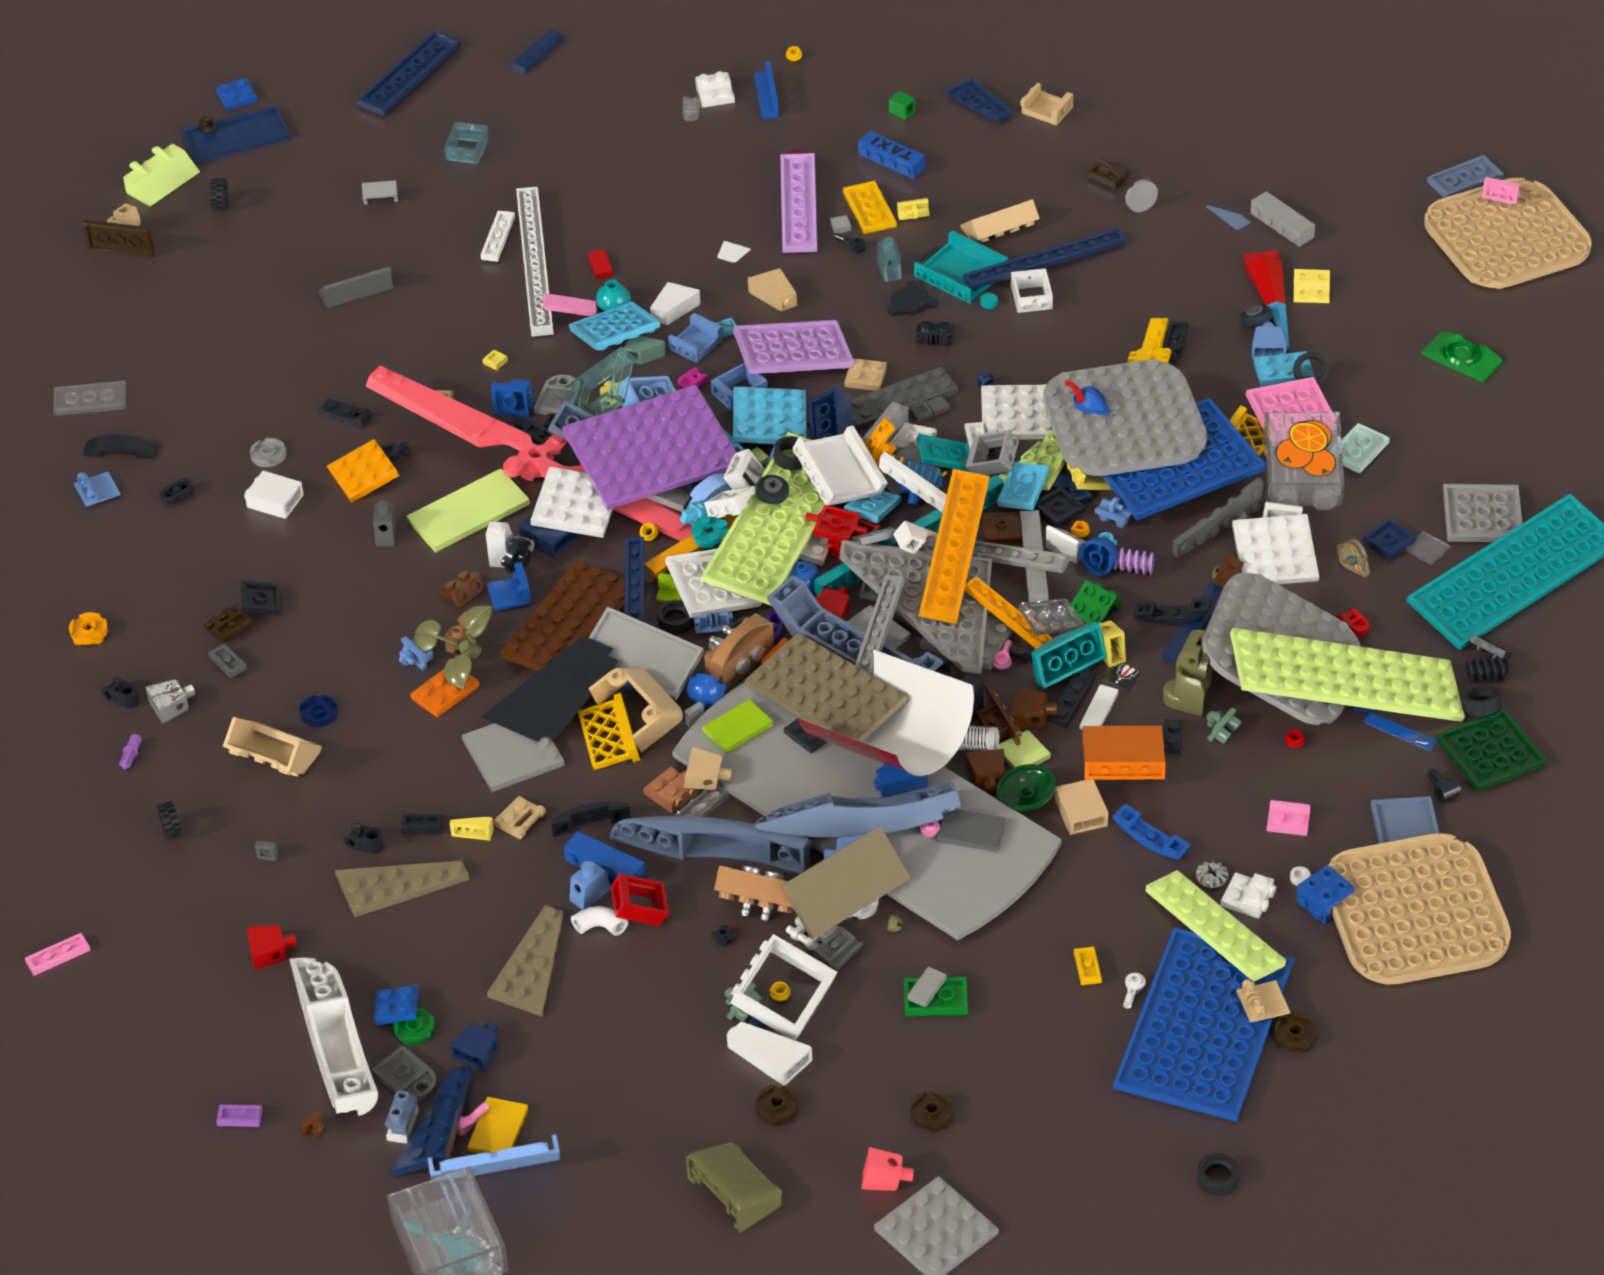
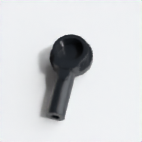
(856, 245)

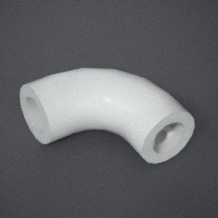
(601, 917)

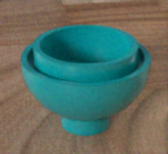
(612, 295)

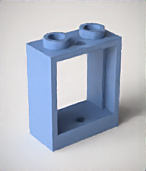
(721, 384)

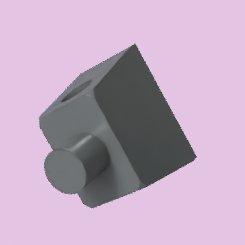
(384, 515)

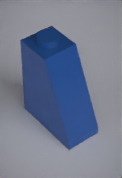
(893, 781)

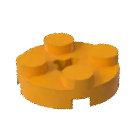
(79, 627)

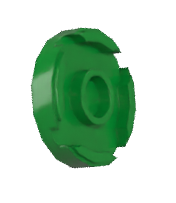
(416, 1030)

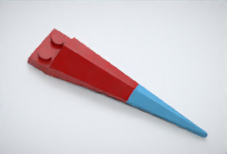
(1267, 276)

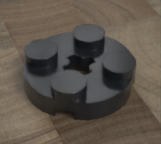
(517, 553)

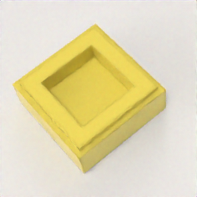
(495, 360)

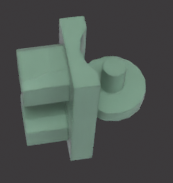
(1219, 732)
(738, 1013)

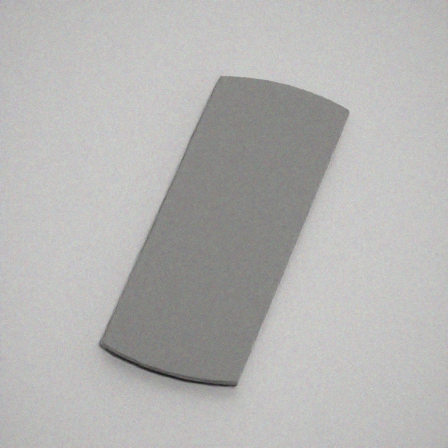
(948, 883)

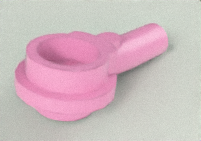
(1002, 659)
(930, 829)
(467, 1122)

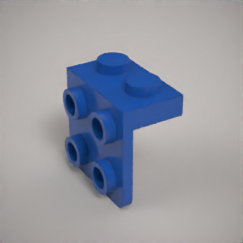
(1323, 892)

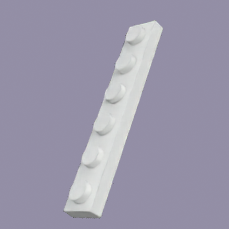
(912, 481)

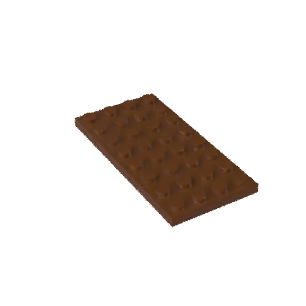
(565, 615)

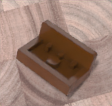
(463, 588)

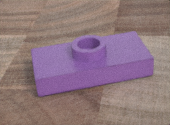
(239, 1115)

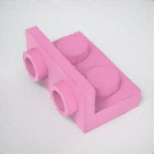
(1501, 190)
(1288, 818)

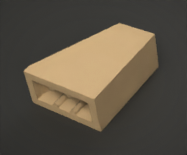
(773, 289)

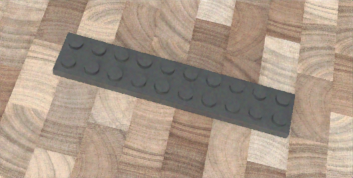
(908, 392)

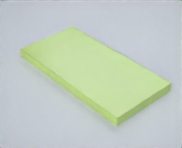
(468, 510)

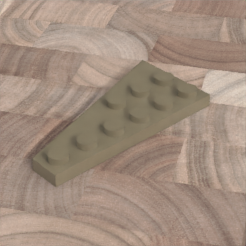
(529, 970)

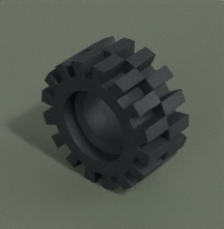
(219, 193)
(169, 819)

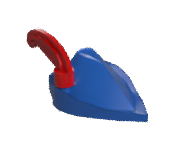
(1088, 399)

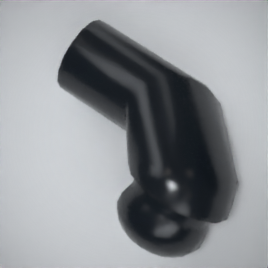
(1021, 652)

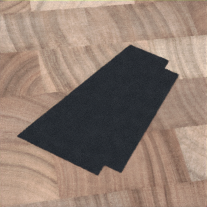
(555, 692)

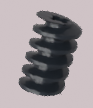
(1487, 668)

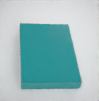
(943, 452)

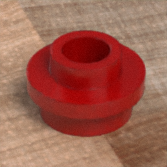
(1295, 739)

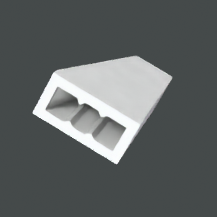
(769, 1052)

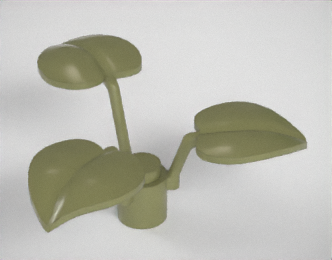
(456, 669)

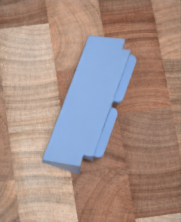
(499, 1160)

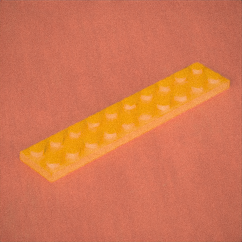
(954, 546)

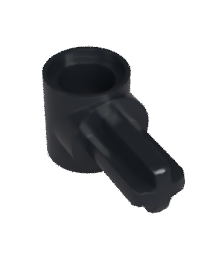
(1444, 787)

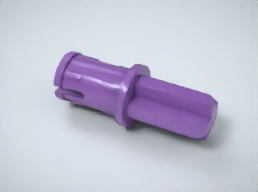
(130, 751)

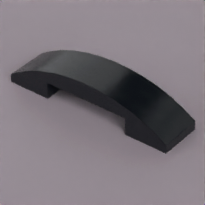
(121, 443)
(1172, 615)
(589, 813)

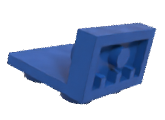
(511, 591)

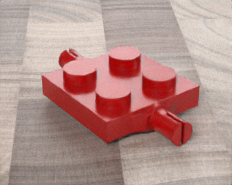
(836, 524)

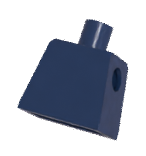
(476, 1045)

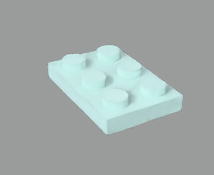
(1361, 447)

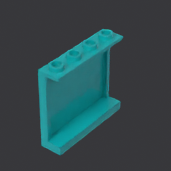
(952, 261)

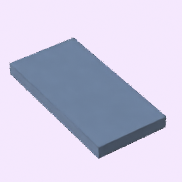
(1464, 176)

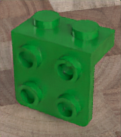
(1094, 602)

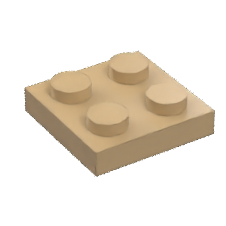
(866, 375)

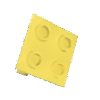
(1311, 286)

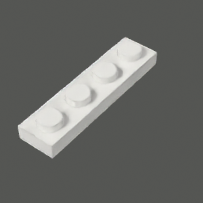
(497, 236)

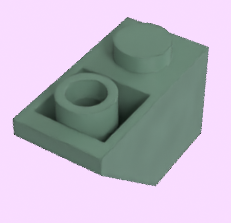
(645, 349)

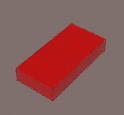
(600, 264)

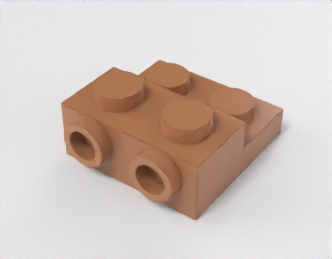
(669, 790)

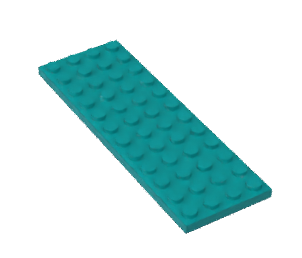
(1512, 572)

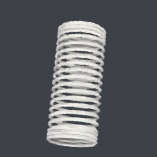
(991, 739)

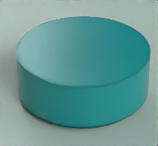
(988, 300)

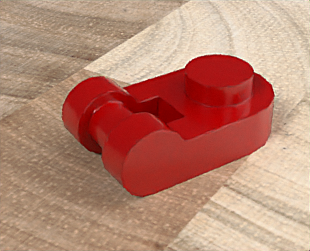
(1356, 622)

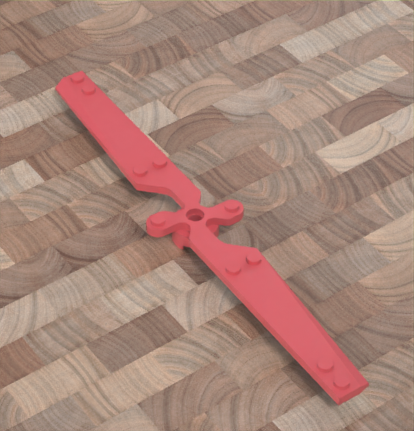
(485, 431)

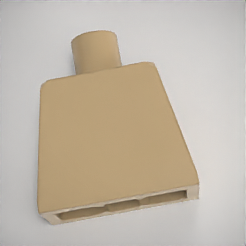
(705, 770)

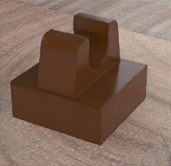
(312, 1124)

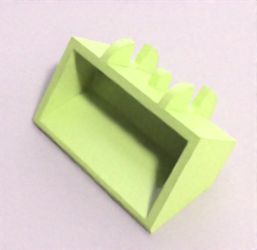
(159, 174)

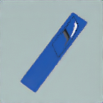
(1400, 731)

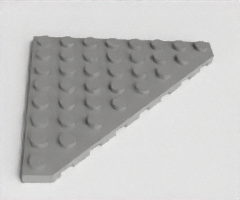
(958, 642)

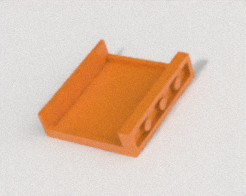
(1123, 752)

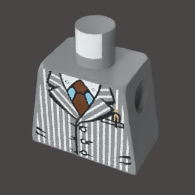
(169, 699)

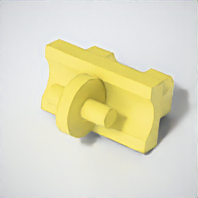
(913, 209)

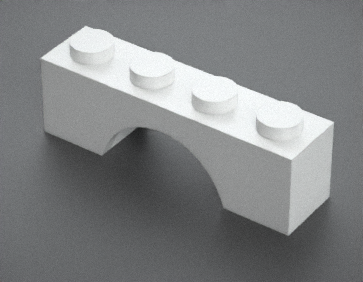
(912, 537)

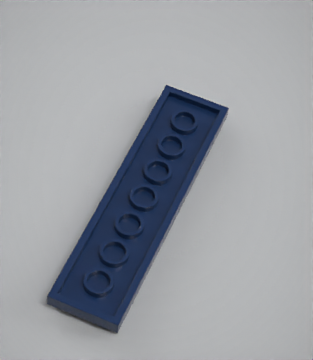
(408, 72)

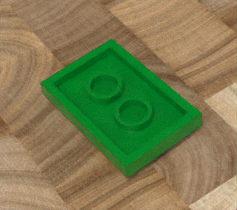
(949, 999)

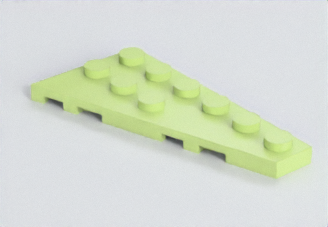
(1044, 453)

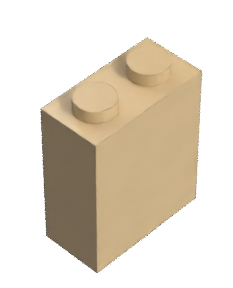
(1081, 806)

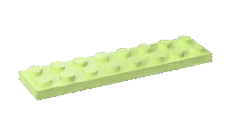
(1215, 926)

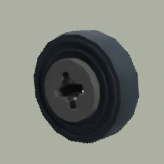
(1256, 315)
(772, 489)

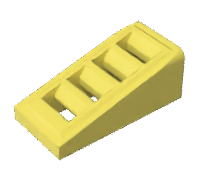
(479, 828)

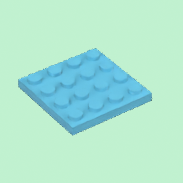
(614, 326)
(767, 414)

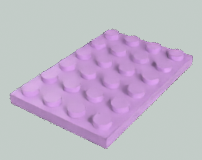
(793, 347)

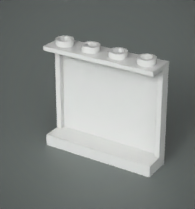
(840, 467)

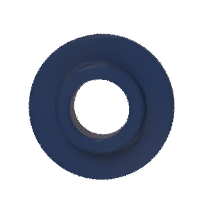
(985, 379)

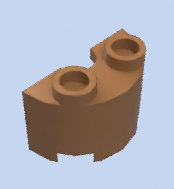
(456, 634)

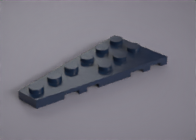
(438, 1126)

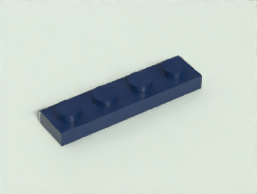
(537, 51)

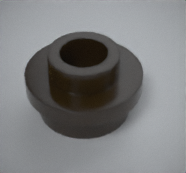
(210, 121)

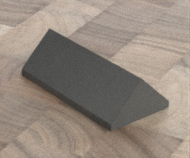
(356, 287)

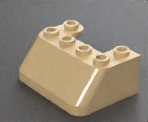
(265, 743)

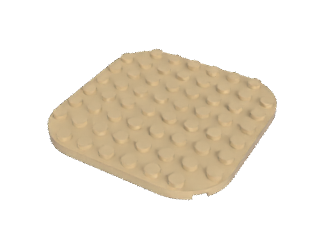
(1504, 241)
(1419, 909)

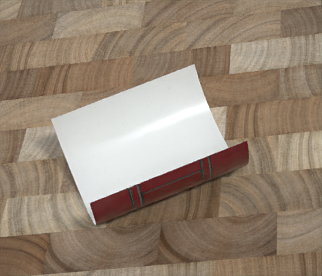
(921, 732)

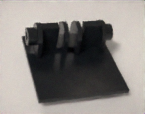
(942, 329)

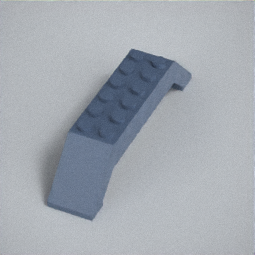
(805, 616)

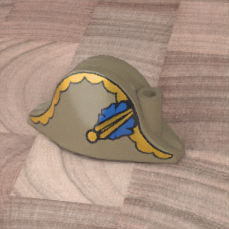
(1354, 557)

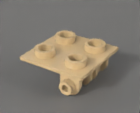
(1262, 1000)

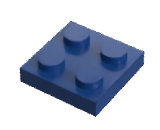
(236, 94)
(396, 1005)

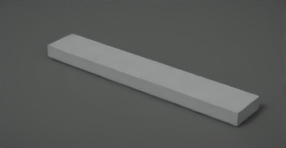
(1022, 556)

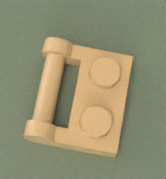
(516, 813)

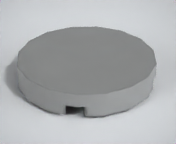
(1141, 195)
(268, 452)

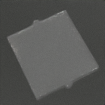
(1428, 548)

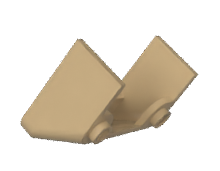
(659, 715)

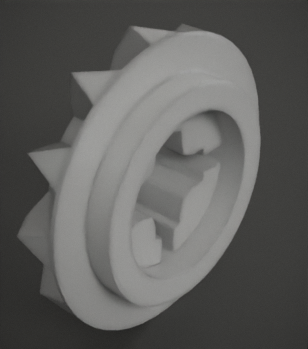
(1209, 880)

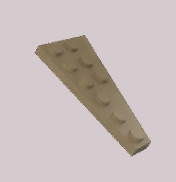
(388, 885)

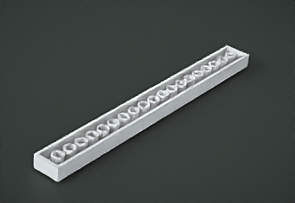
(534, 260)

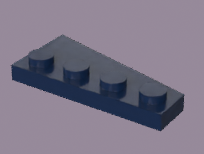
(979, 99)

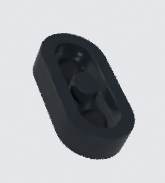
(176, 491)

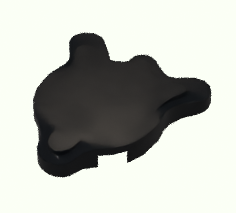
(910, 300)

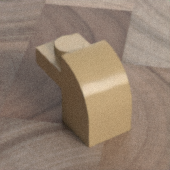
(125, 214)

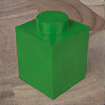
(902, 105)

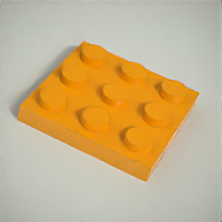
(362, 470)

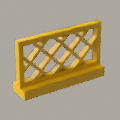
(1238, 421)
(623, 725)

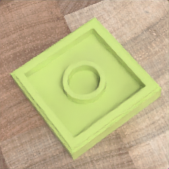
(1028, 752)

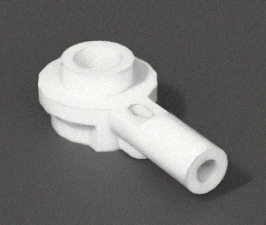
(1135, 983)

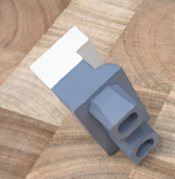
(401, 1117)

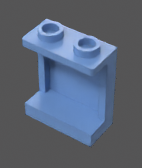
(697, 338)

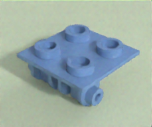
(95, 488)
(712, 623)

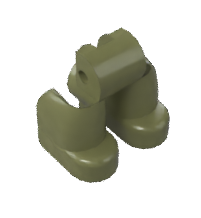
(1192, 677)

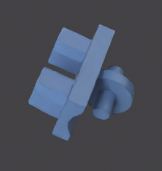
(1114, 511)
(413, 655)

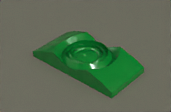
(1462, 356)

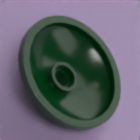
(1026, 787)

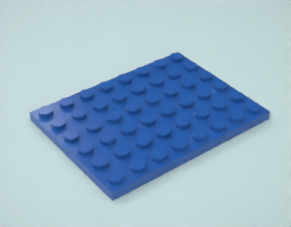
(1222, 462)

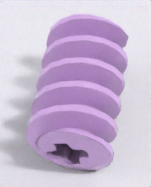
(1135, 561)

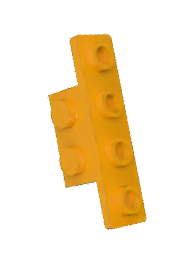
(877, 441)

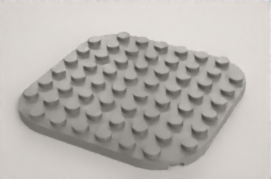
(1148, 421)
(1264, 606)

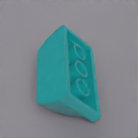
(1068, 654)

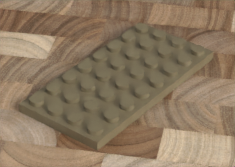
(825, 689)

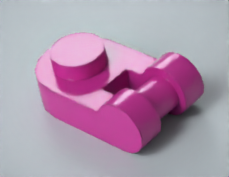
(691, 378)

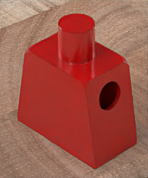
(835, 602)
(268, 945)

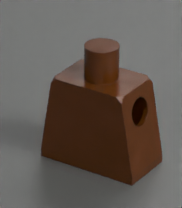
(1031, 708)
(986, 768)

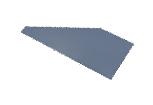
(1235, 220)

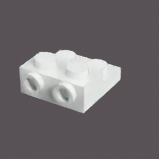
(714, 89)
(729, 502)
(1248, 894)

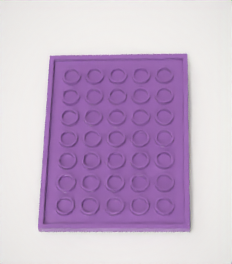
(650, 446)

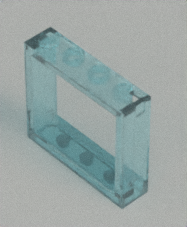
(616, 364)

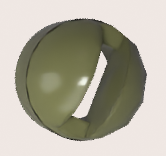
(892, 925)

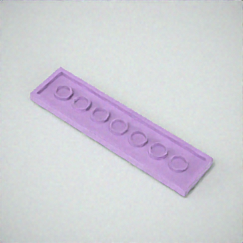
(798, 203)

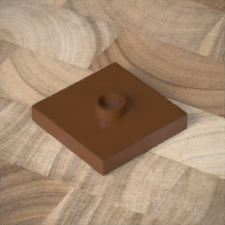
(1001, 527)

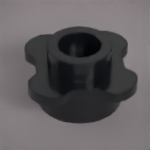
(723, 935)

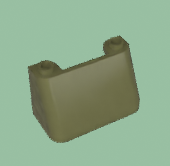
(735, 1182)

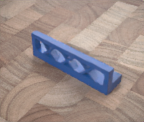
(766, 92)

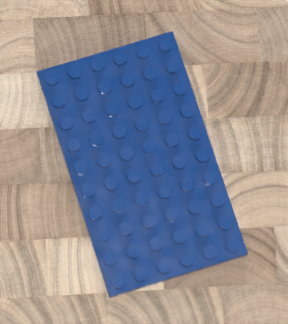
(1193, 1033)

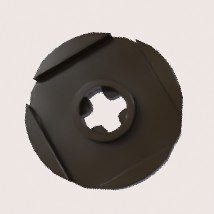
(1293, 1042)
(779, 1114)
(935, 1120)

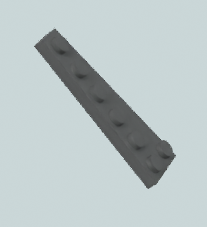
(1221, 519)

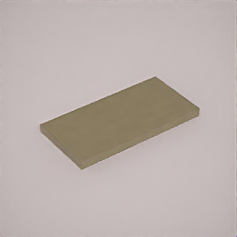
(845, 882)

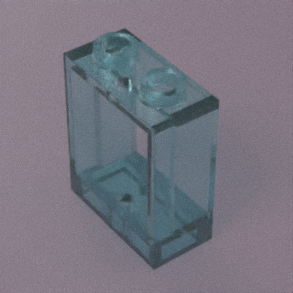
(461, 131)

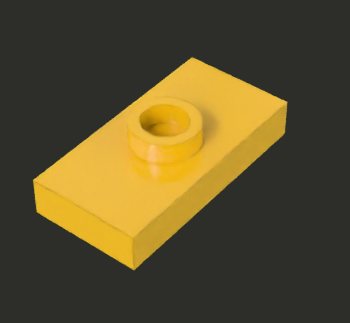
(1087, 966)

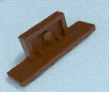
(996, 716)

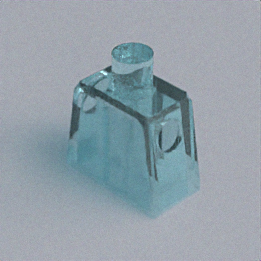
(887, 251)

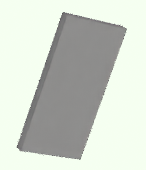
(641, 645)

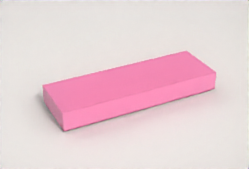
(569, 305)
(57, 954)

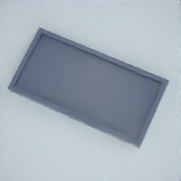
(1403, 818)

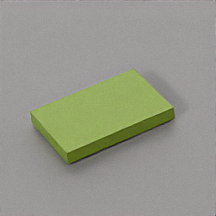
(737, 726)

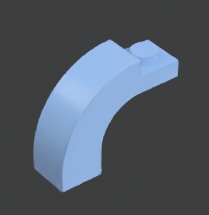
(709, 488)

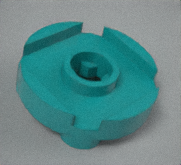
(706, 524)

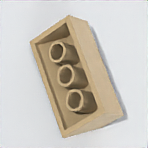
(1001, 221)

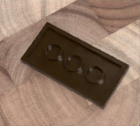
(118, 238)

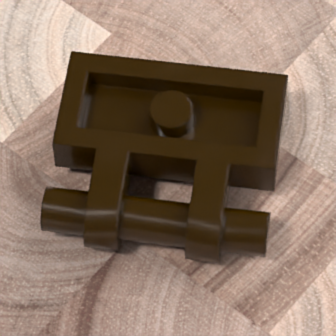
(228, 623)

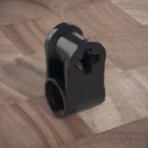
(121, 693)
(365, 838)

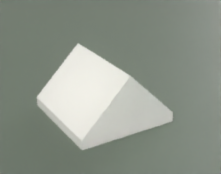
(1064, 543)

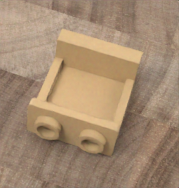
(1046, 106)

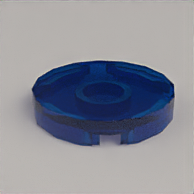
(318, 710)

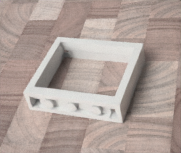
(798, 959)

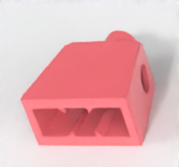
(884, 1171)

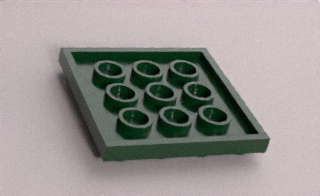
(1491, 750)

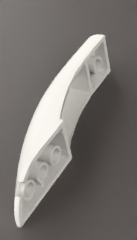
(334, 1036)

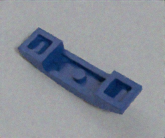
(1149, 836)

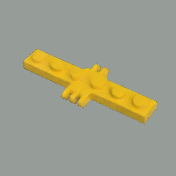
(1153, 343)

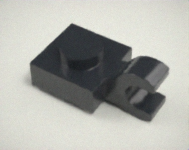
(393, 451)

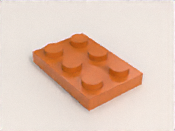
(439, 695)

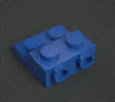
(513, 398)

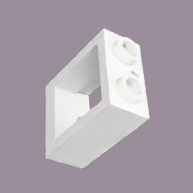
(1038, 278)
(743, 462)

